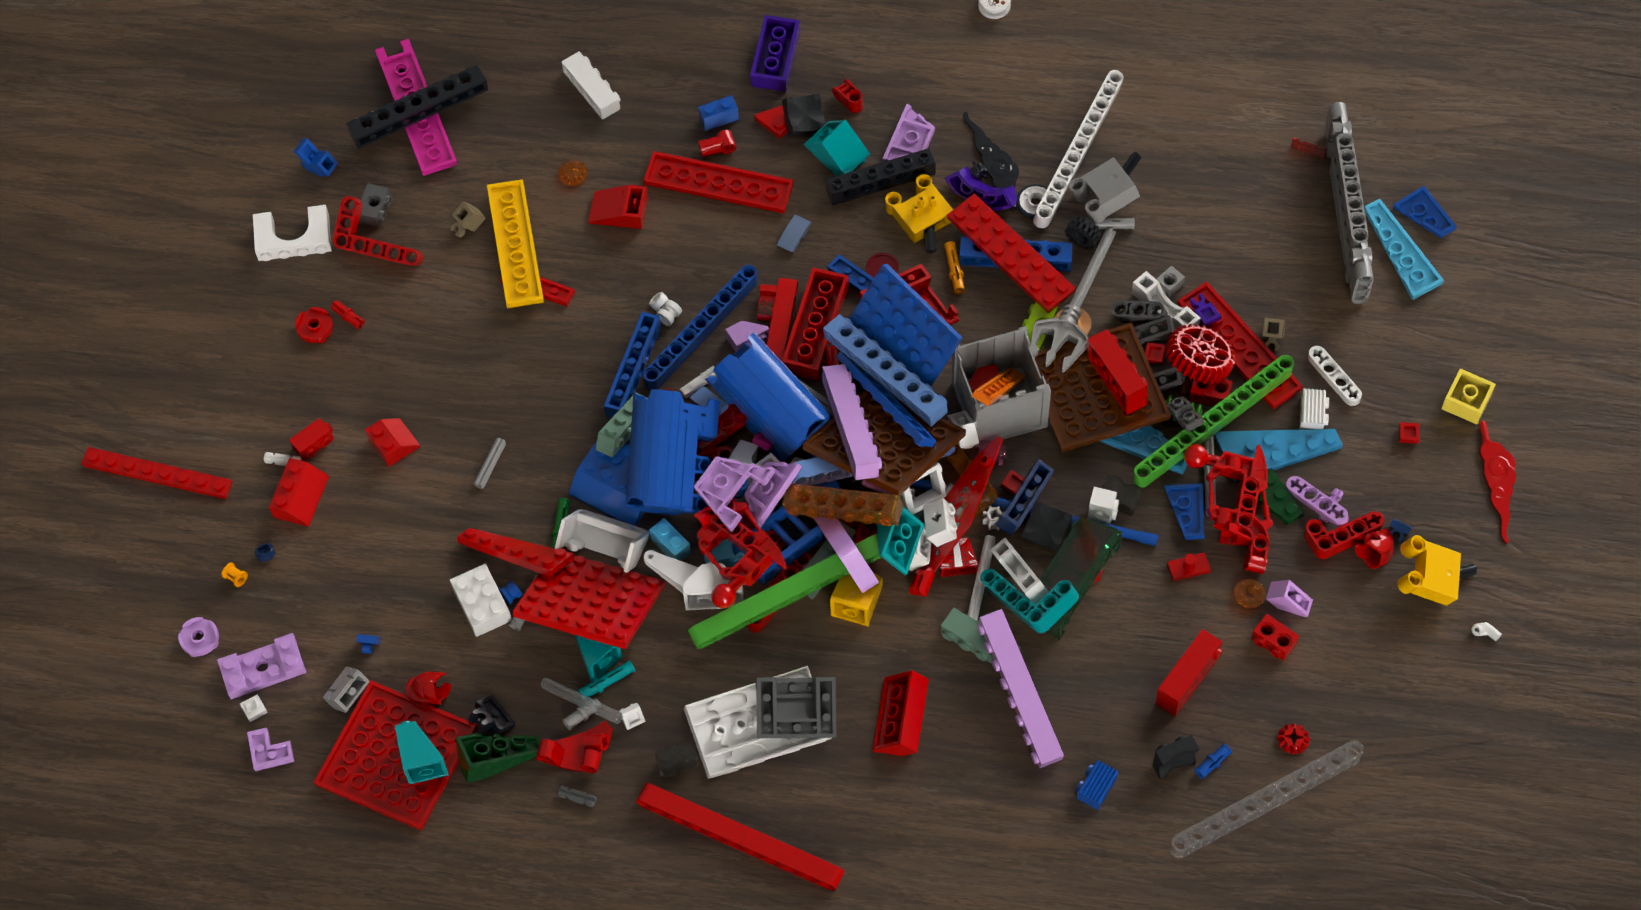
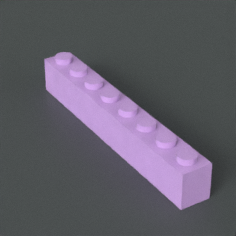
(851, 422)
(1020, 689)

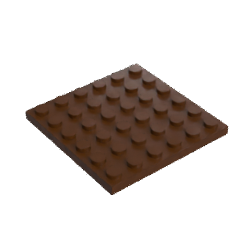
(1083, 406)
(901, 458)

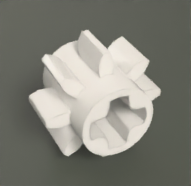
(989, 517)

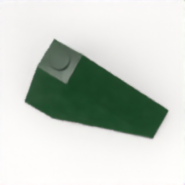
(490, 755)

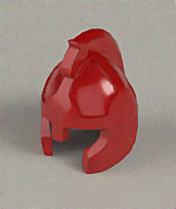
(1376, 548)
(425, 690)

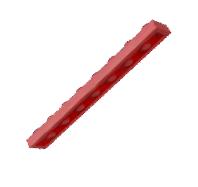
(157, 473)

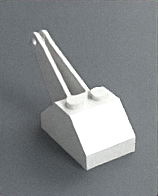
(692, 581)

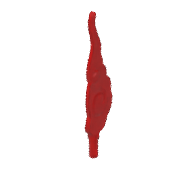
(1499, 475)

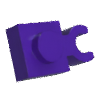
(1206, 312)

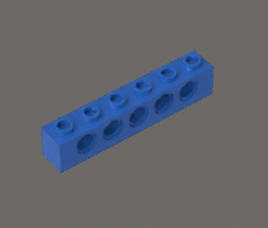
(1061, 260)
(633, 363)

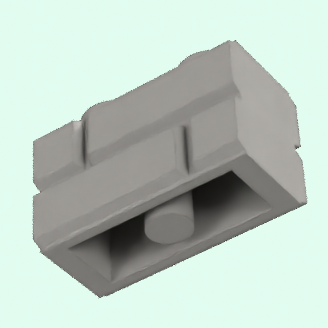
(346, 689)

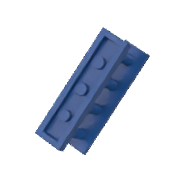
(795, 548)

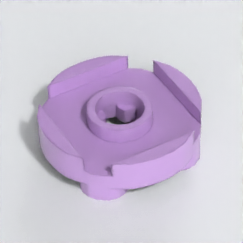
(202, 646)

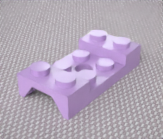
(242, 673)

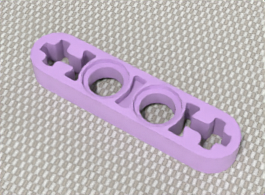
(1319, 499)

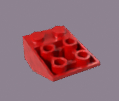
(619, 206)

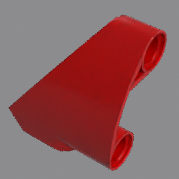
(579, 751)

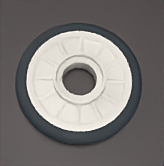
(1025, 196)

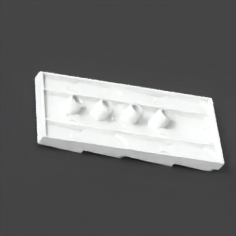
(727, 730)

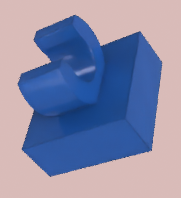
(1401, 528)
(368, 642)

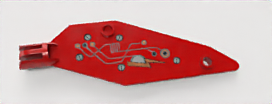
(965, 498)

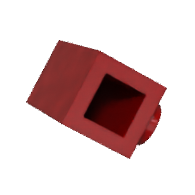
(312, 439)

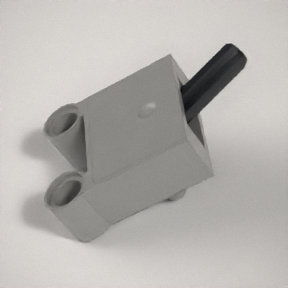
(1109, 186)

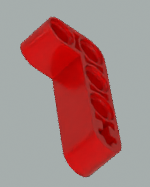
(1366, 524)

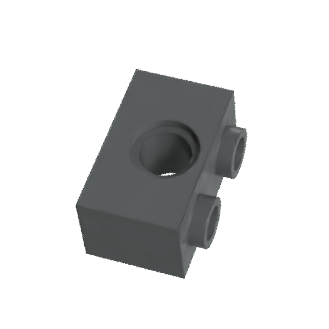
(374, 196)

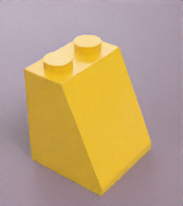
(853, 605)

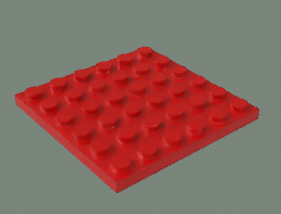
(591, 601)
(367, 758)

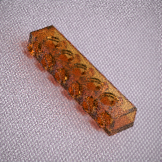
(851, 499)

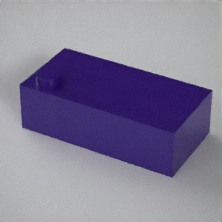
(775, 53)

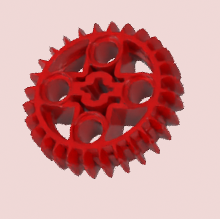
(1200, 353)

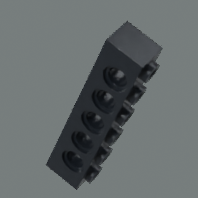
(880, 176)

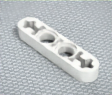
(1337, 374)

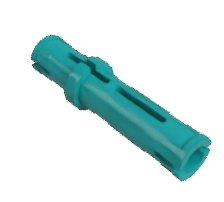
(607, 679)

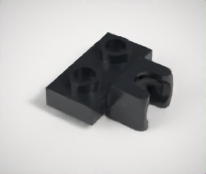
(491, 715)

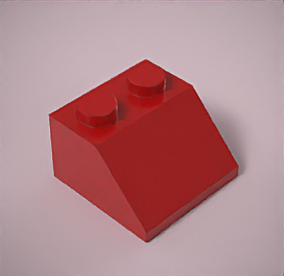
(391, 440)

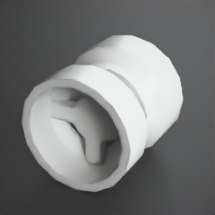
(669, 312)

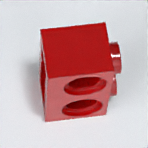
(1209, 395)
(1278, 633)

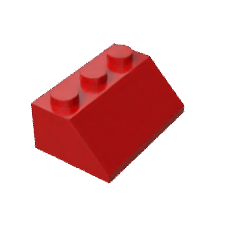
(298, 492)

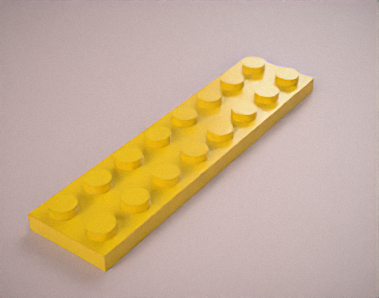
(515, 244)

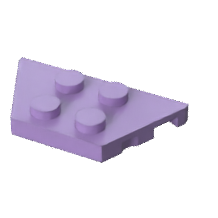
(910, 136)
(764, 498)

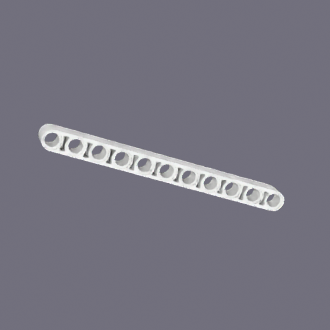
(1097, 114)

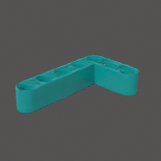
(1037, 616)

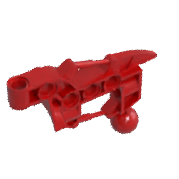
(1251, 473)
(751, 565)

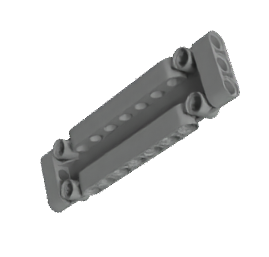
(1348, 203)

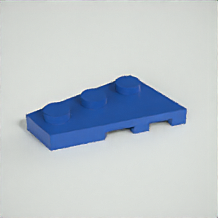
(1426, 212)
(1188, 507)

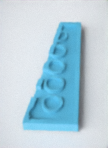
(1408, 260)

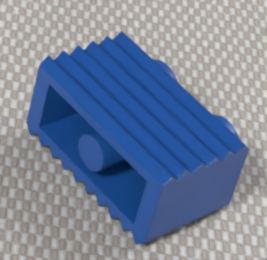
(718, 113)
(1097, 784)

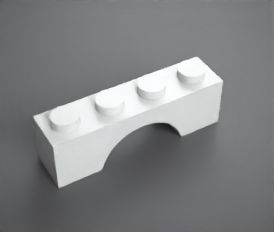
(1149, 289)
(1019, 571)

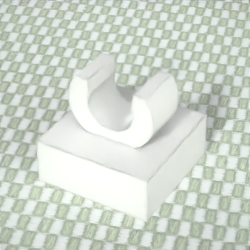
(253, 708)
(632, 716)

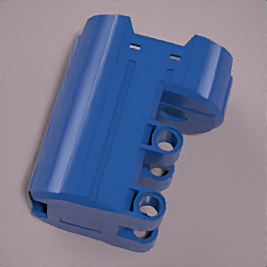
(768, 397)
(665, 452)

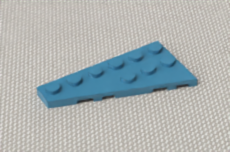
(1280, 446)

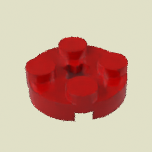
(317, 334)

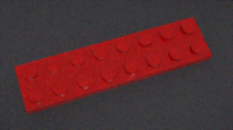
(718, 182)
(1011, 253)
(1249, 350)

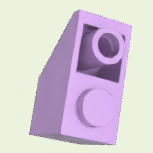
(739, 332)

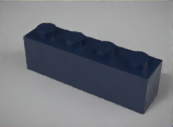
(1024, 497)

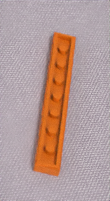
(998, 386)

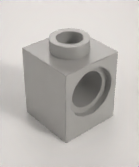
(1173, 277)

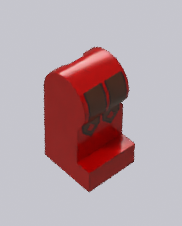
(766, 302)

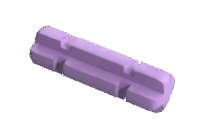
(1336, 496)

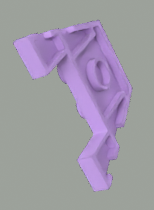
(723, 481)

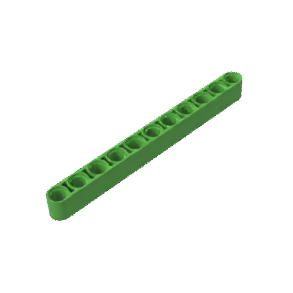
(1217, 413)
(778, 596)

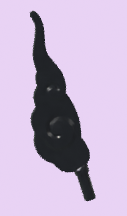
(997, 162)

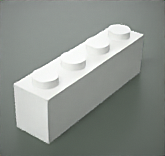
(591, 85)

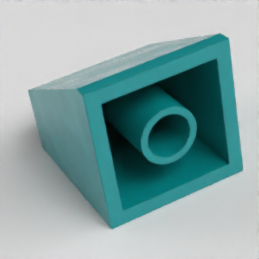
(838, 147)
(597, 656)
(418, 755)

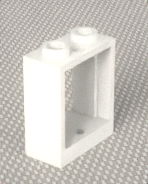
(932, 495)

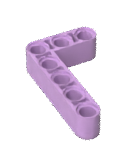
(847, 553)

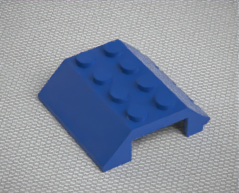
(603, 484)

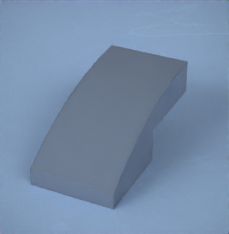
(794, 233)

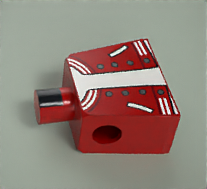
(960, 560)

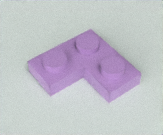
(267, 755)

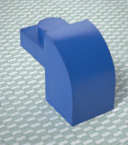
(313, 160)

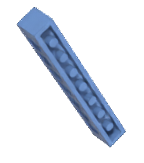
(929, 412)

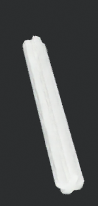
(978, 589)

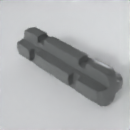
(577, 796)

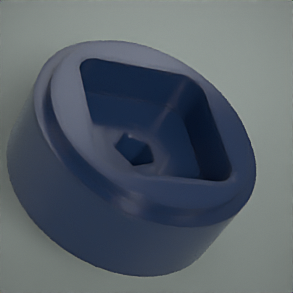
(265, 552)

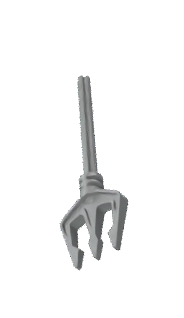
(1065, 326)

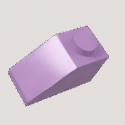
(1289, 598)

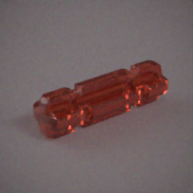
(1308, 147)

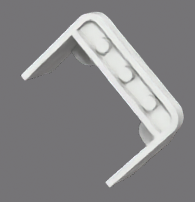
(604, 536)

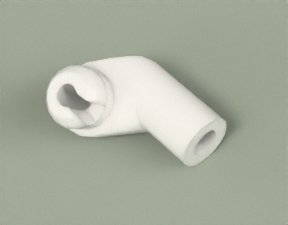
(1484, 629)

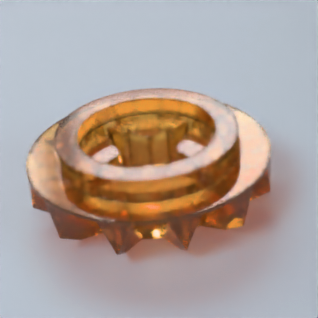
(580, 173)
(1253, 587)

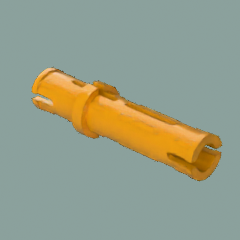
(956, 273)

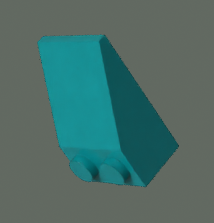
(900, 542)

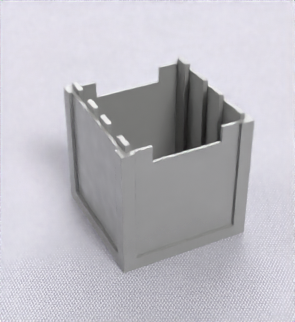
(1019, 410)

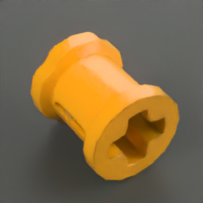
(234, 574)

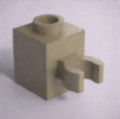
(467, 218)
(1274, 329)

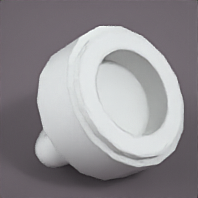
(658, 300)

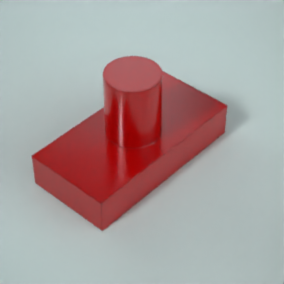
(1188, 566)

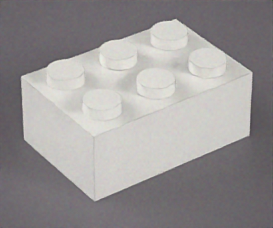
(481, 600)

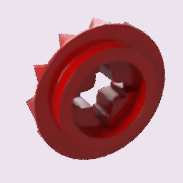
(1286, 743)

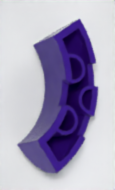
(965, 184)

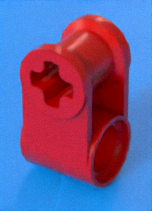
(849, 96)

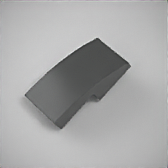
(1184, 414)

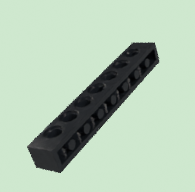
(411, 114)

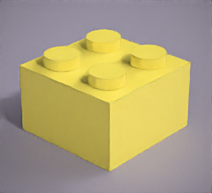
(1468, 396)

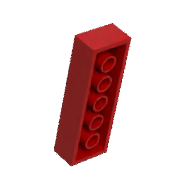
(819, 306)

